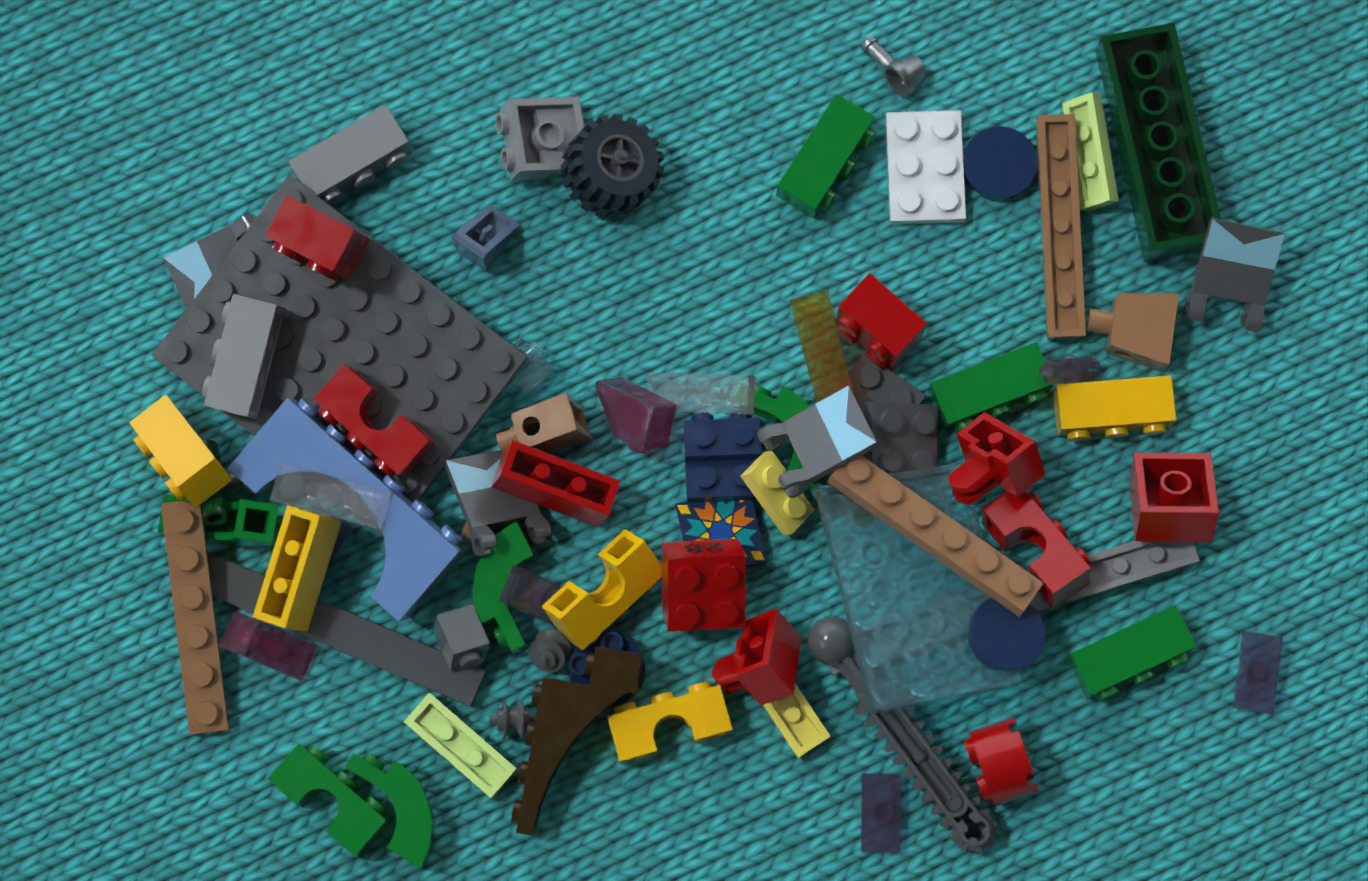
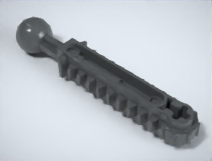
(833, 645)

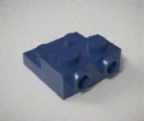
(718, 455)

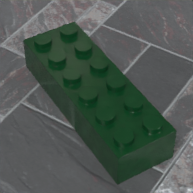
(1158, 140)

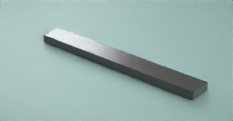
(355, 636)

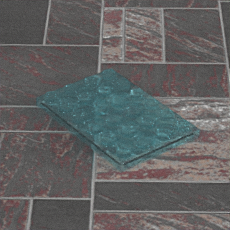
(903, 603)

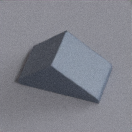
(485, 237)

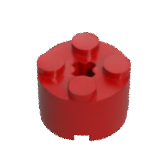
(1002, 762)

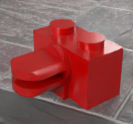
(994, 457)
(763, 659)

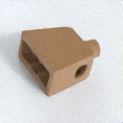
(1138, 327)
(560, 425)

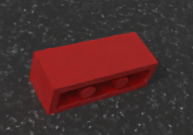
(555, 483)

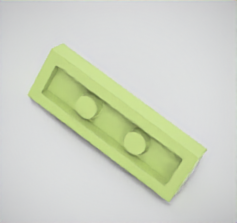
(1094, 157)
(460, 745)

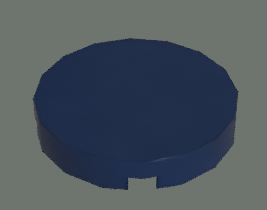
(999, 163)
(1004, 639)

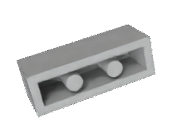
(352, 156)
(243, 356)

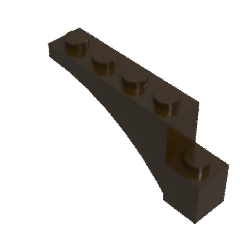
(562, 716)

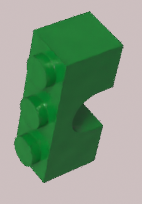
(357, 819)

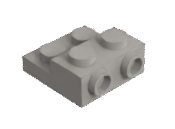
(537, 134)

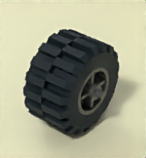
(612, 166)

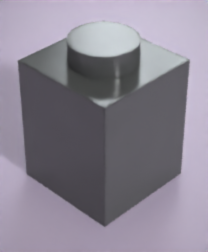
(461, 638)

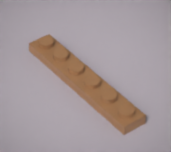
(1060, 226)
(936, 533)
(195, 617)

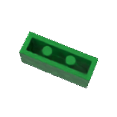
(826, 157)
(990, 387)
(1132, 653)

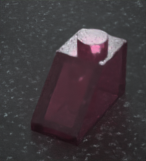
(636, 414)
(268, 645)

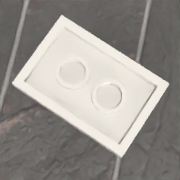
(925, 167)

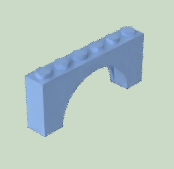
(415, 546)

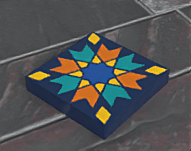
(723, 521)

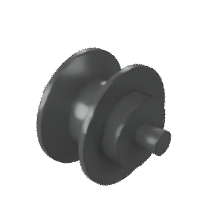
(550, 650)
(512, 718)

